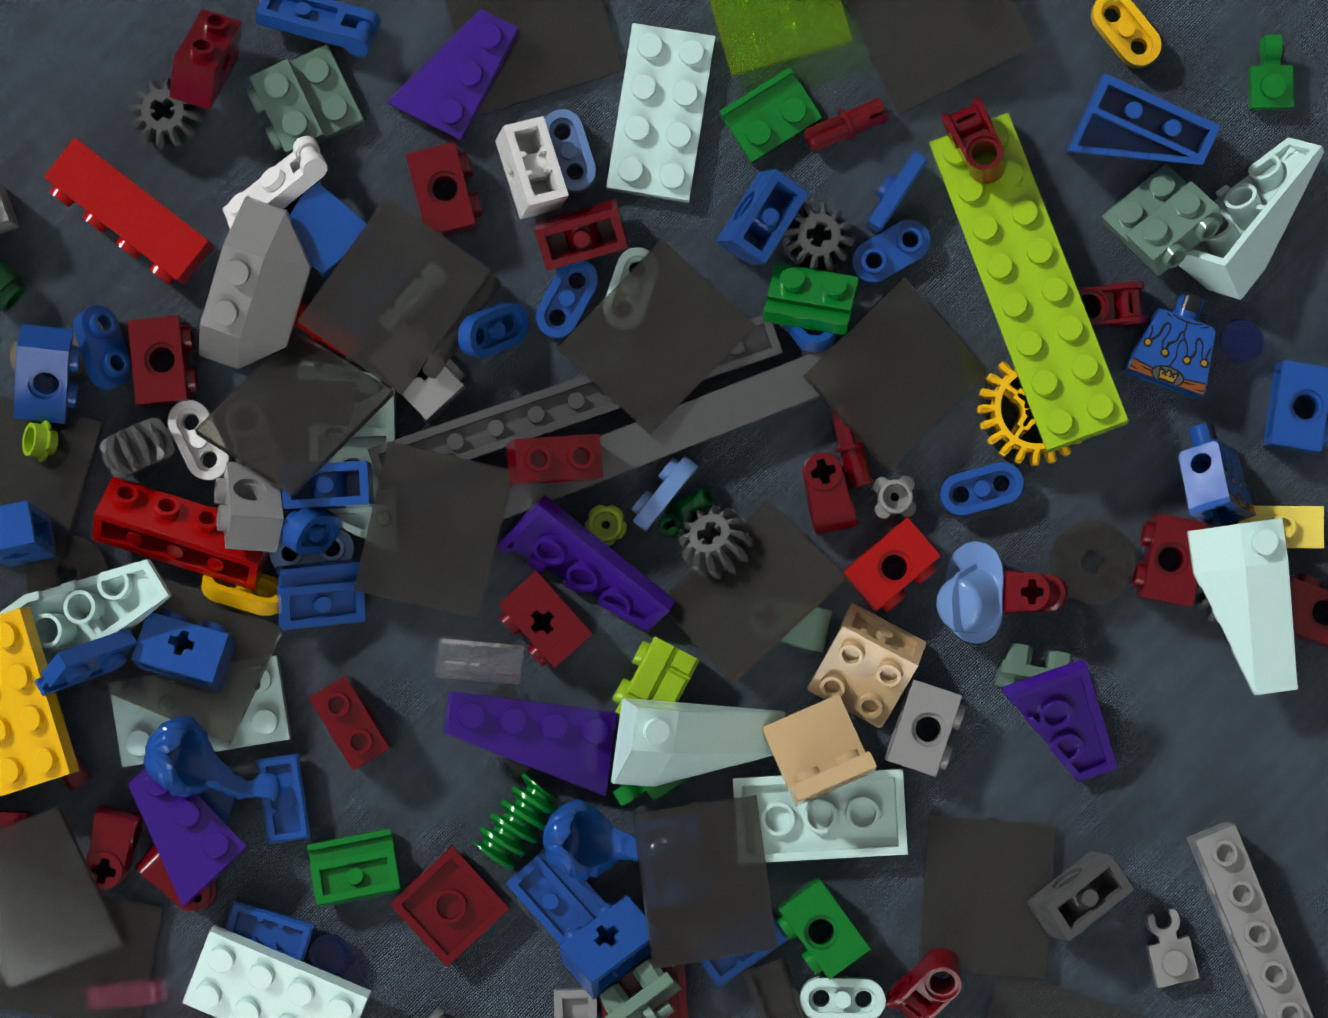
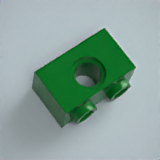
(840, 948)

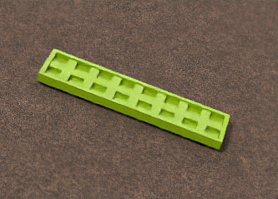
(1032, 294)

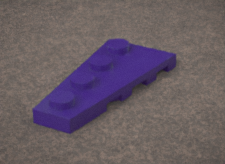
(569, 550)
(544, 736)

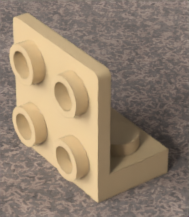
(868, 665)
(818, 750)

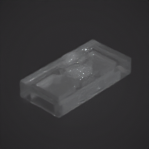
(479, 661)

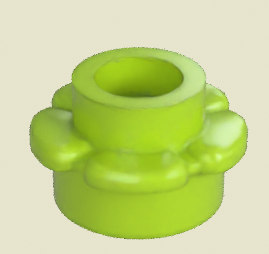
(39, 440)
(613, 516)

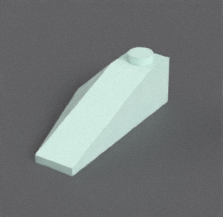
(1253, 219)
(1250, 594)
(94, 606)
(682, 740)

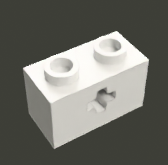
(531, 167)

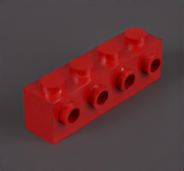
(128, 211)
(173, 533)

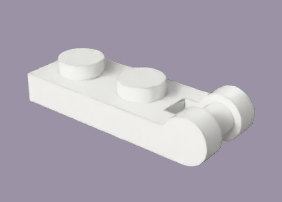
(286, 180)

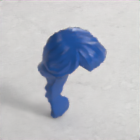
(185, 764)
(585, 841)

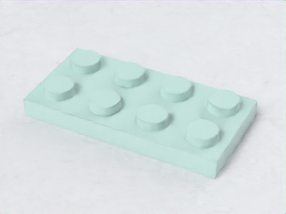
(660, 113)
(263, 722)
(848, 822)
(254, 981)

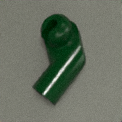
(684, 510)

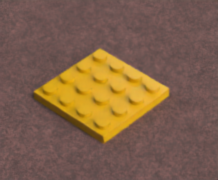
(32, 726)

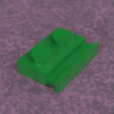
(770, 115)
(810, 299)
(354, 868)

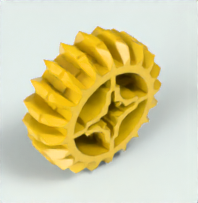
(1012, 438)

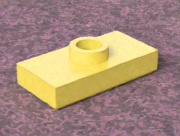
(1301, 524)

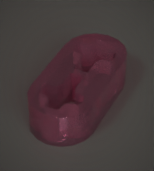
(126, 994)

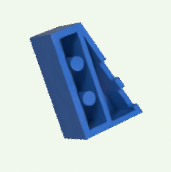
(1140, 126)

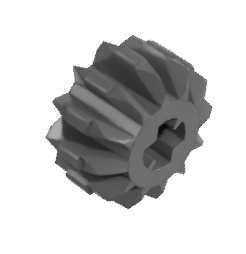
(164, 128)
(828, 247)
(137, 448)
(716, 542)

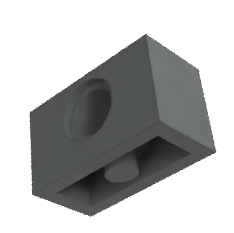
(1080, 895)

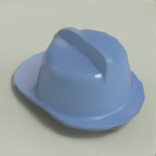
(973, 593)

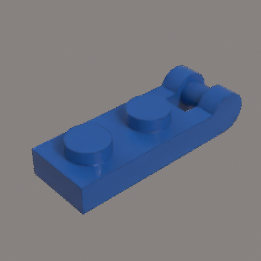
(322, 22)

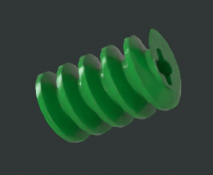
(517, 823)

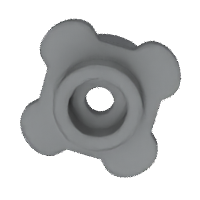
(904, 504)

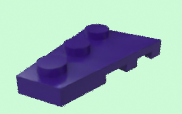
(459, 76)
(1067, 717)
(187, 835)

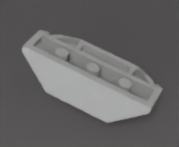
(254, 287)

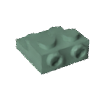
(304, 99)
(1164, 219)

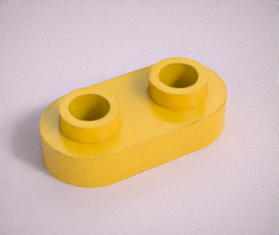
(1129, 28)
(261, 601)

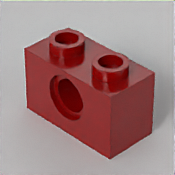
(903, 542)

